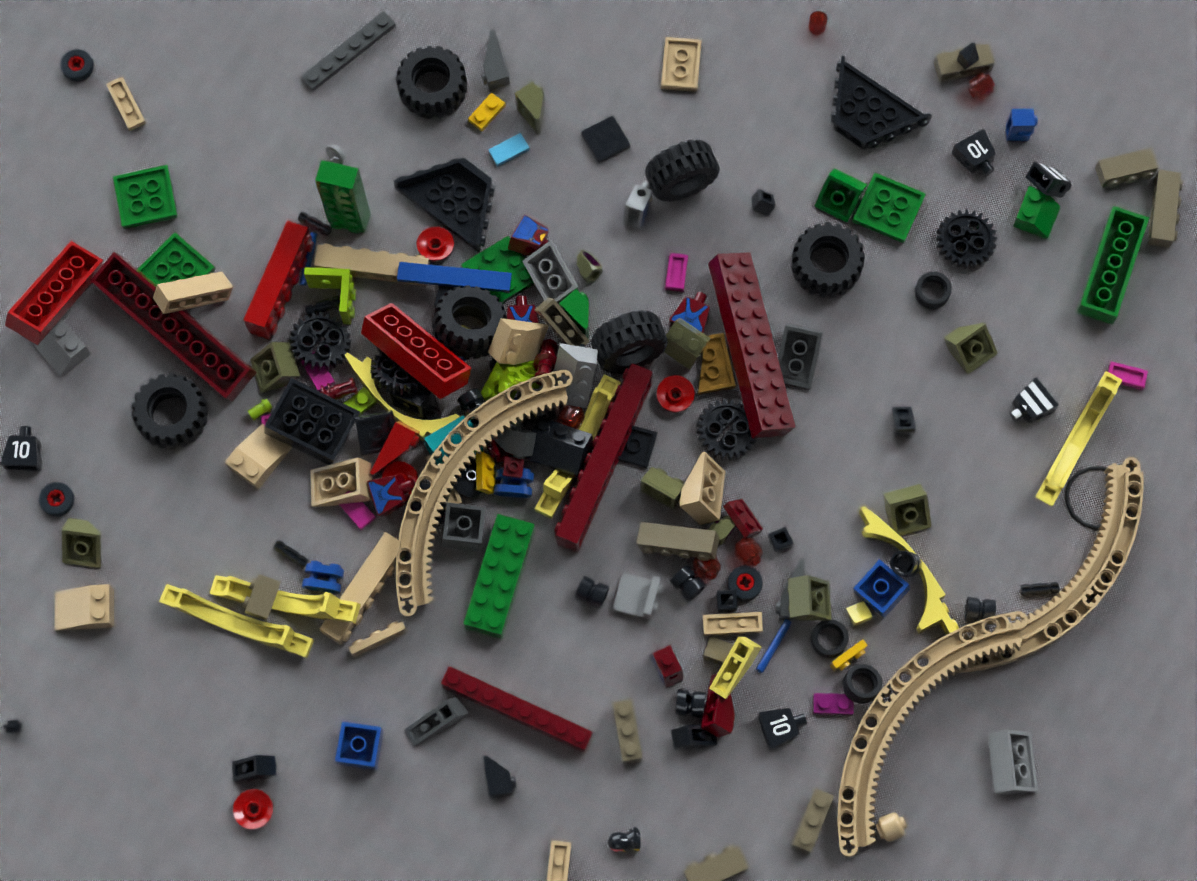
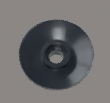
(466, 485)

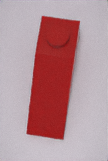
(399, 442)

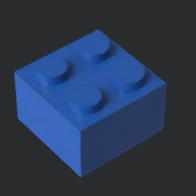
(881, 588)
(359, 745)

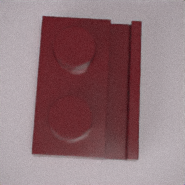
(743, 517)

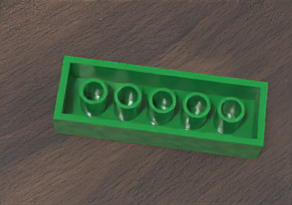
(343, 196)
(1112, 265)
(499, 576)

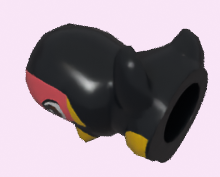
(624, 841)

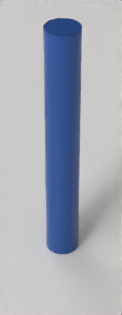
(309, 256)
(773, 646)

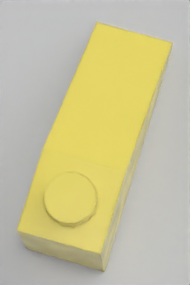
(735, 666)

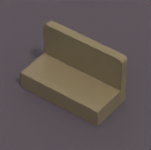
(717, 650)

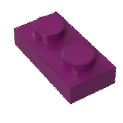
(832, 704)

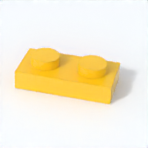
(486, 112)
(485, 473)
(842, 661)

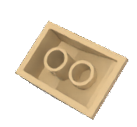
(517, 341)
(257, 457)
(334, 480)
(703, 490)
(84, 608)

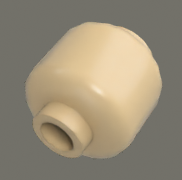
(891, 827)

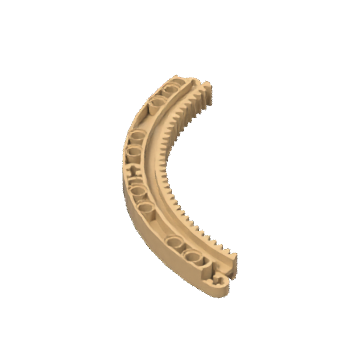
(492, 418)
(1113, 539)
(943, 657)

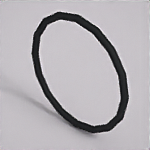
(1067, 495)

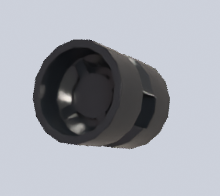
(470, 401)
(905, 563)
(688, 583)
(593, 592)
(978, 610)
(697, 702)

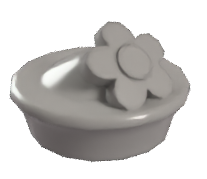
(335, 154)

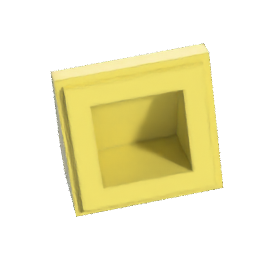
(859, 613)

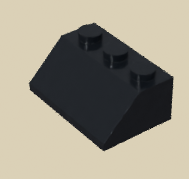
(560, 446)

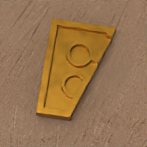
(716, 366)

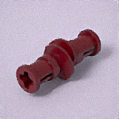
(546, 360)
(340, 390)

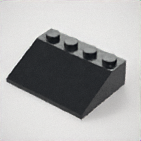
(311, 422)

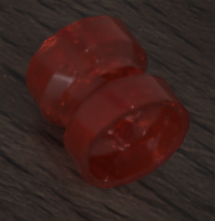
(817, 18)

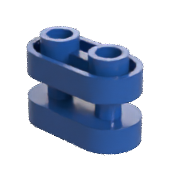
(514, 491)
(332, 572)

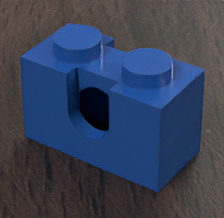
(1020, 124)

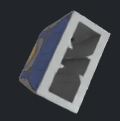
(640, 201)

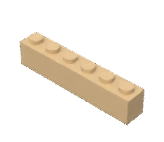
(364, 262)
(365, 586)

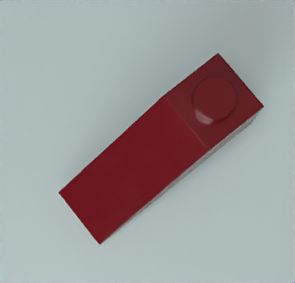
(718, 713)

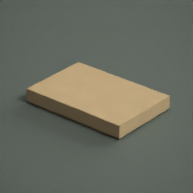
(681, 64)

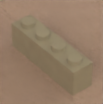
(1164, 208)
(678, 541)

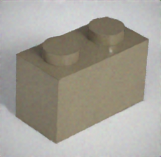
(262, 597)

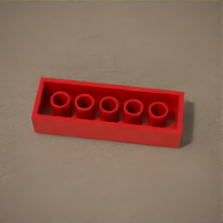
(278, 280)
(53, 293)
(416, 350)

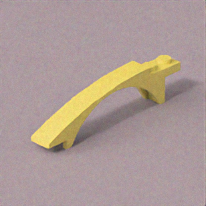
(426, 427)
(1078, 438)
(559, 482)
(312, 606)
(934, 610)
(263, 632)

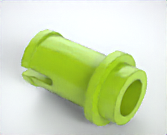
(260, 409)

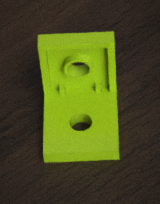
(335, 279)
(508, 375)

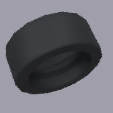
(933, 276)
(832, 624)
(867, 671)

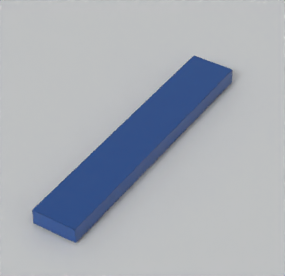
(454, 276)

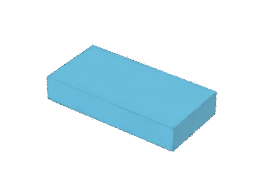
(509, 149)

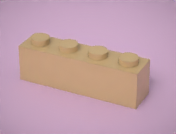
(192, 292)

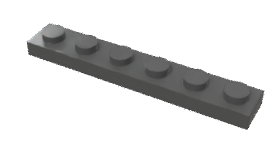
(348, 51)

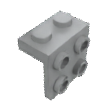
(638, 595)

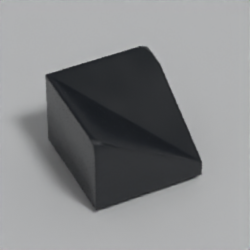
(968, 56)
(763, 202)
(780, 539)
(727, 600)

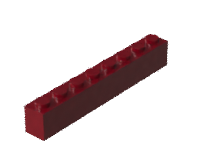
(517, 709)

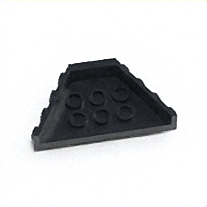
(870, 112)
(453, 195)

